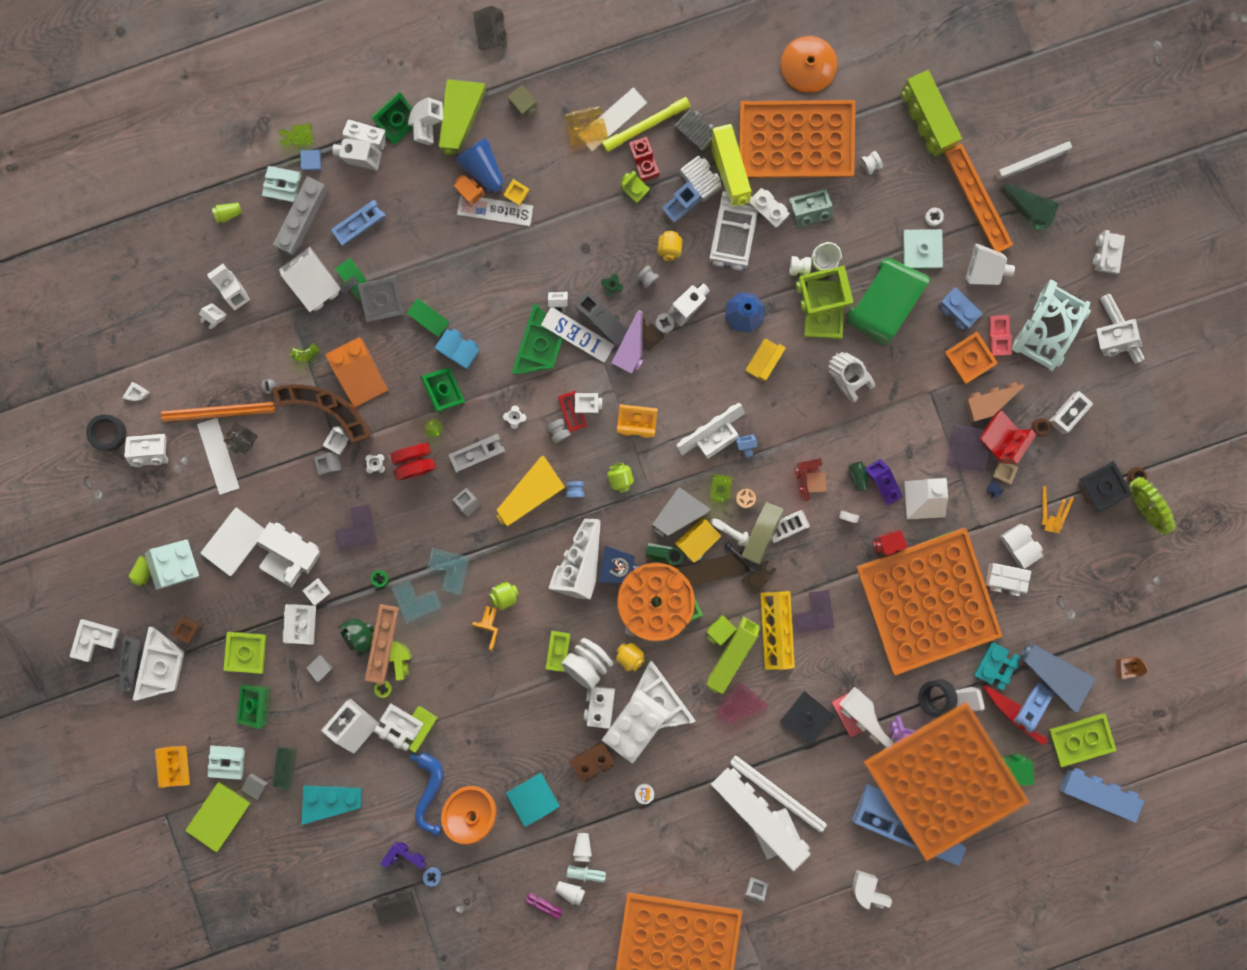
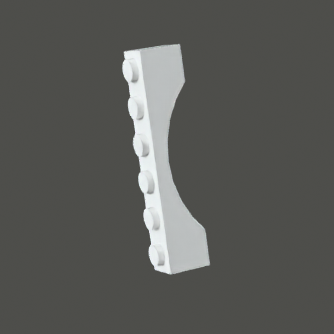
(862, 709)

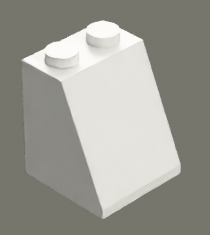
(310, 280)

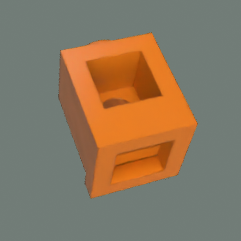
(468, 189)

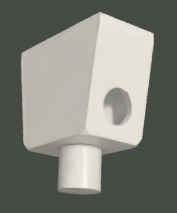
(358, 153)
(988, 266)
(688, 303)

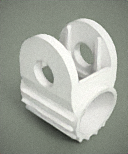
(837, 367)

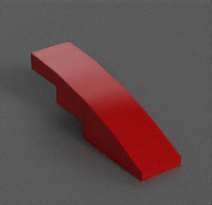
(1010, 711)

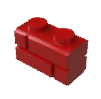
(889, 542)

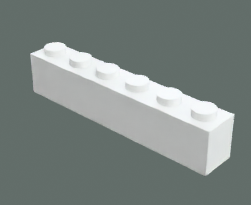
(761, 819)

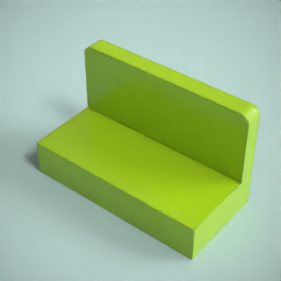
(428, 721)

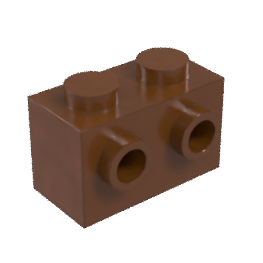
(592, 761)

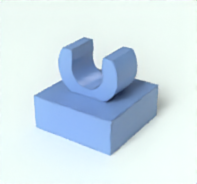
(746, 444)

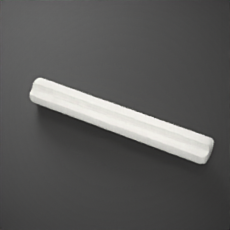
(1116, 317)

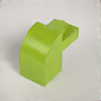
(399, 654)

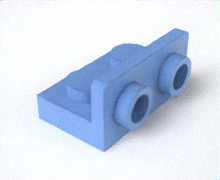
(960, 309)

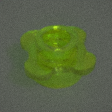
(433, 427)

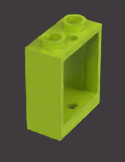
(843, 284)

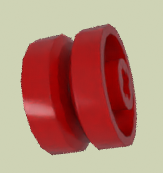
(413, 463)

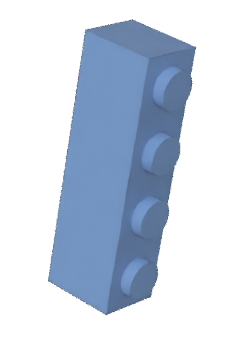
(1101, 795)

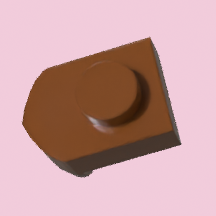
(1130, 667)

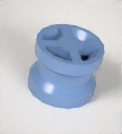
(575, 489)

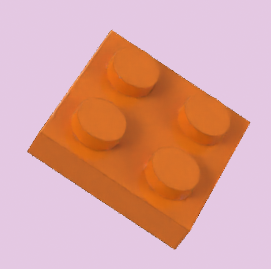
(970, 358)

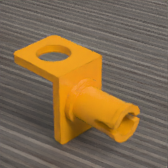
(487, 623)

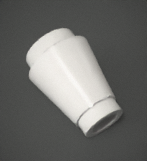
(582, 847)
(572, 893)

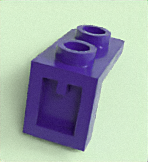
(885, 482)
(403, 849)

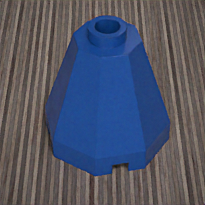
(741, 319)

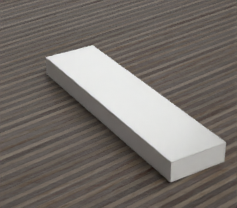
(1033, 161)

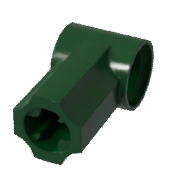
(661, 553)

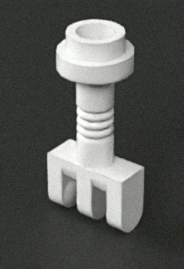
(742, 538)

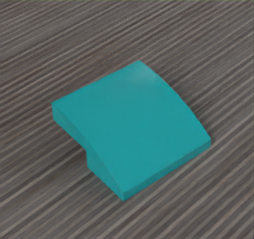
(532, 799)

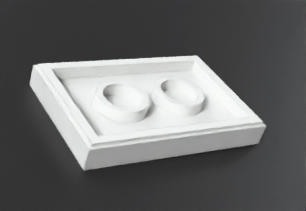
(233, 542)

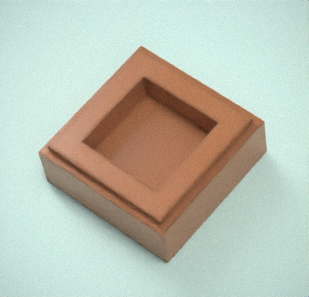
(816, 482)

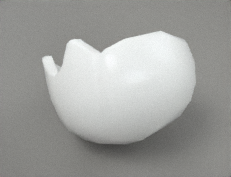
(826, 256)

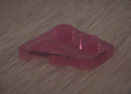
(740, 704)

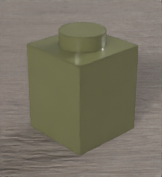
(523, 102)

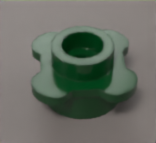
(611, 290)

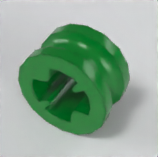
(376, 583)

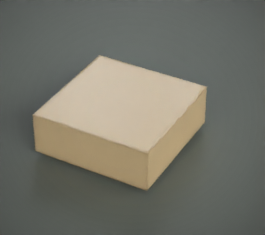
(1005, 472)

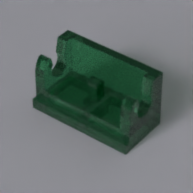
(284, 767)

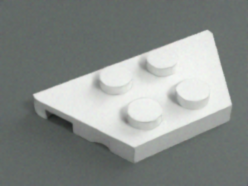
(159, 666)
(658, 689)

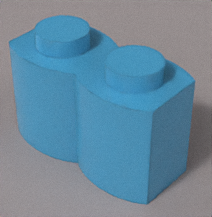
(457, 349)

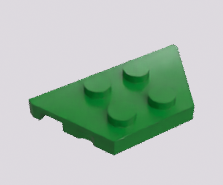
(538, 347)

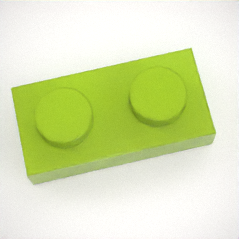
(557, 650)

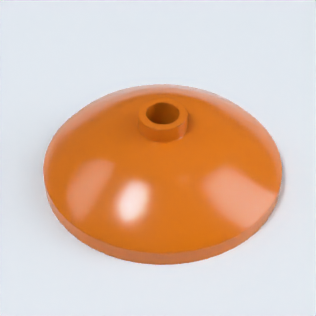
(808, 76)
(460, 810)

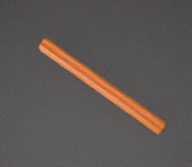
(221, 411)

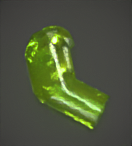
(304, 355)

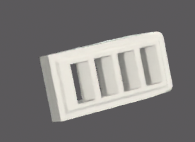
(804, 522)

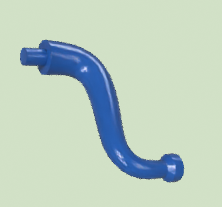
(435, 769)

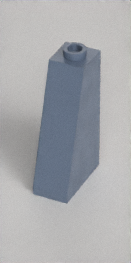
(1061, 678)

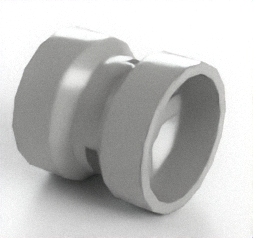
(558, 430)

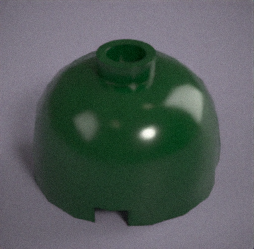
(357, 635)

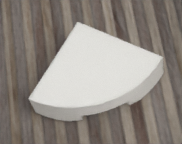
(135, 393)

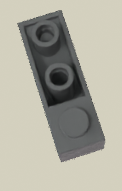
(601, 318)

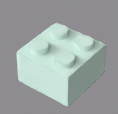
(171, 564)

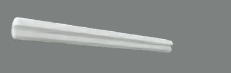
(778, 794)

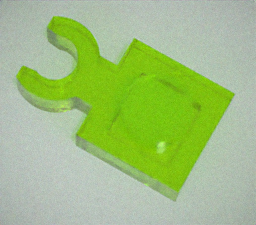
(300, 134)

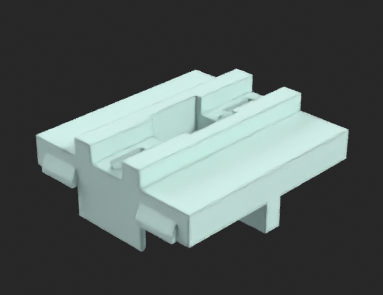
(273, 177)
(218, 770)

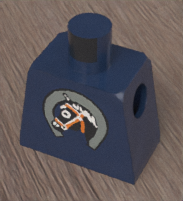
(616, 566)

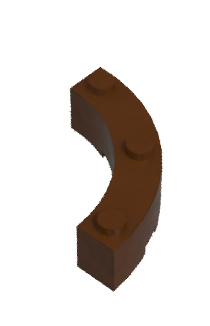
(332, 403)

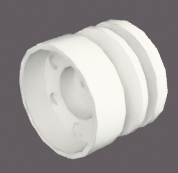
(584, 666)

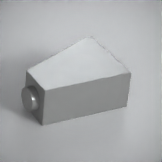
(678, 513)

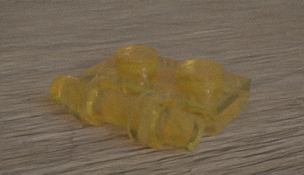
(586, 132)

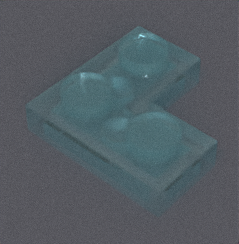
(455, 567)
(413, 606)

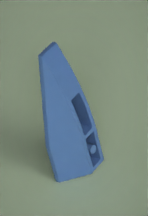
(879, 816)

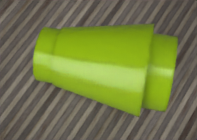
(226, 212)

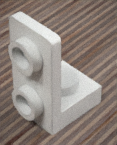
(281, 569)

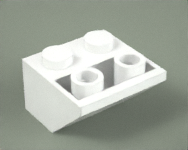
(350, 726)

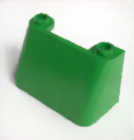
(887, 301)

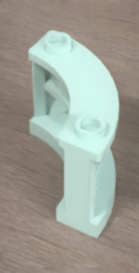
(1050, 297)

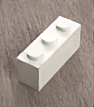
(289, 546)

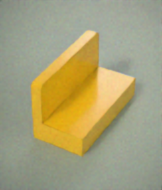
(765, 359)
(698, 539)

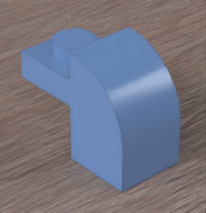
(684, 200)

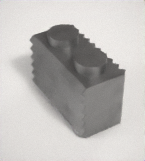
(695, 131)

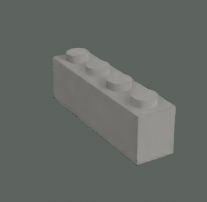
(300, 216)

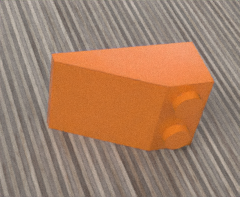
(357, 372)

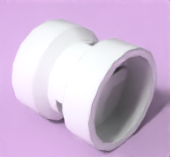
(802, 266)

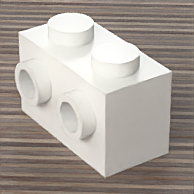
(600, 707)

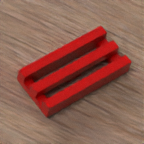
(577, 426)

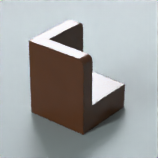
(186, 629)

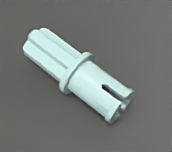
(585, 874)

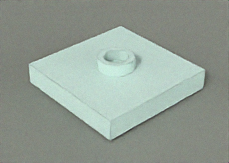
(923, 249)

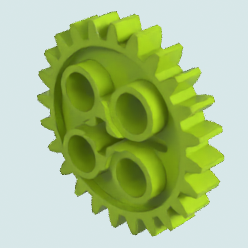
(1159, 515)

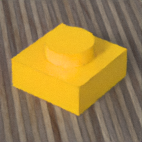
(516, 192)

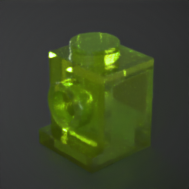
(725, 482)

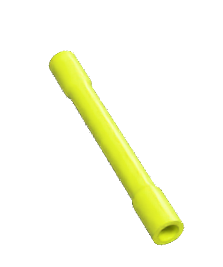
(673, 109)

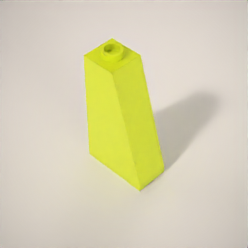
(730, 165)

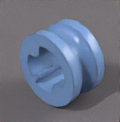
(437, 877)

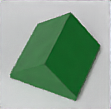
(394, 118)
(442, 390)
(253, 706)

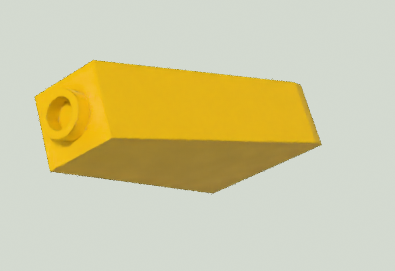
(532, 491)

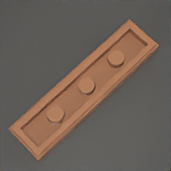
(382, 644)

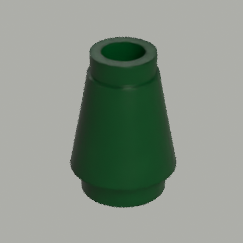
(858, 475)

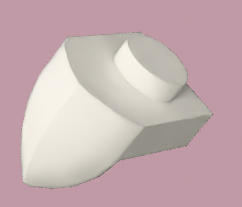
(337, 440)

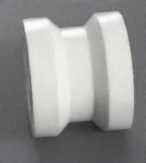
(871, 163)

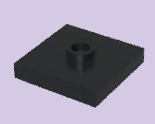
(1105, 487)
(807, 718)

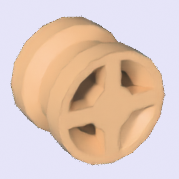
(747, 500)

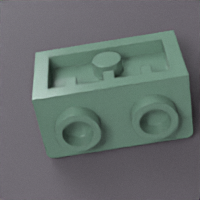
(811, 207)

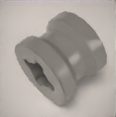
(647, 277)
(663, 327)

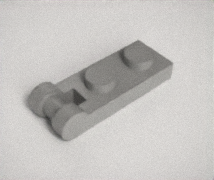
(476, 453)

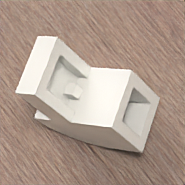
(423, 117)
(229, 286)
(863, 889)

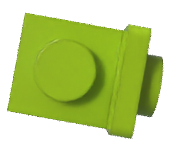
(633, 187)

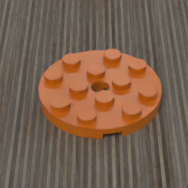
(675, 606)

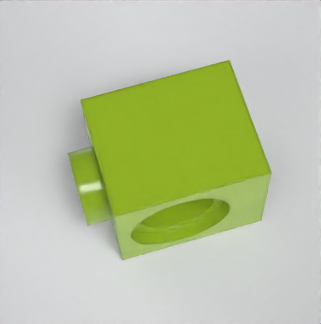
(720, 630)

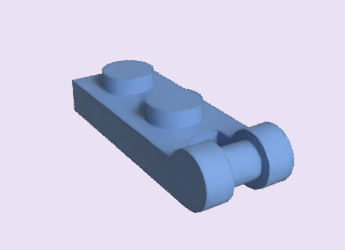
(358, 223)
(1034, 707)

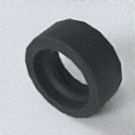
(91, 432)
(925, 701)

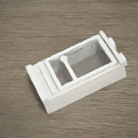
(733, 234)

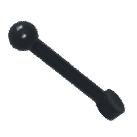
(752, 567)

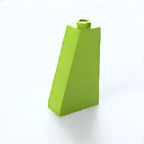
(459, 111)
(733, 655)

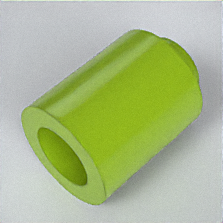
(140, 573)

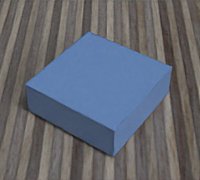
(310, 160)

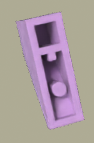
(630, 350)

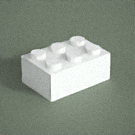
(635, 726)

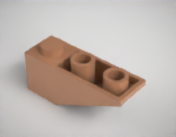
(989, 404)

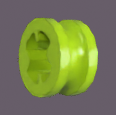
(377, 692)

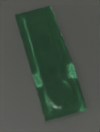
(1033, 207)

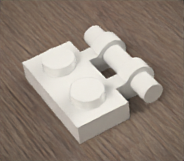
(402, 723)

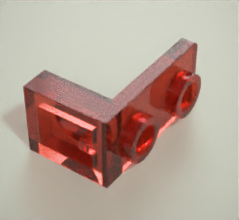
(810, 466)

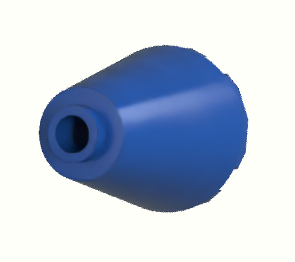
(482, 166)

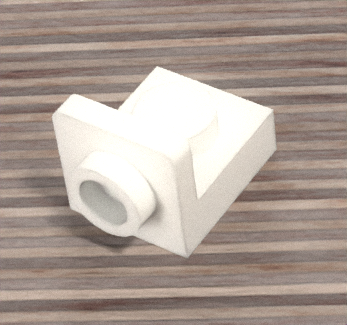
(587, 403)

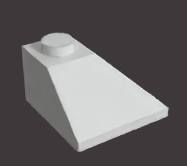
(926, 498)

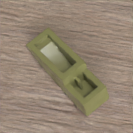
(763, 533)

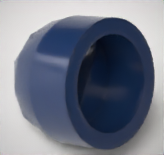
(995, 488)

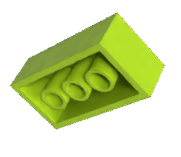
(930, 113)

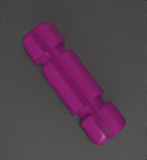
(543, 906)

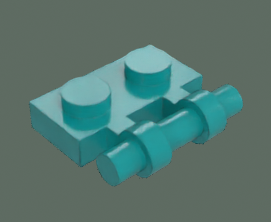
(991, 663)

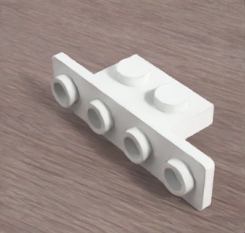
(713, 435)

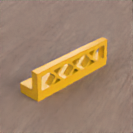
(781, 630)

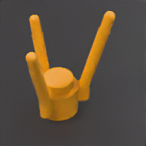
(1056, 523)

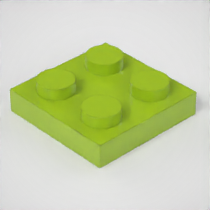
(245, 652)

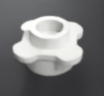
(514, 412)
(370, 463)

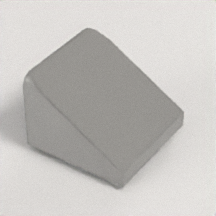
(327, 463)
(467, 502)
(319, 668)
(254, 786)
(755, 891)

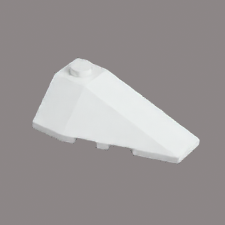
(579, 568)

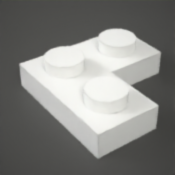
(88, 635)

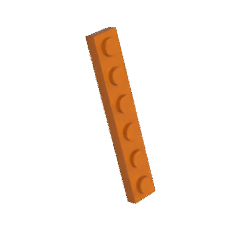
(978, 198)

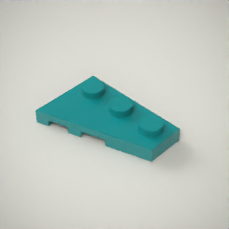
(328, 801)

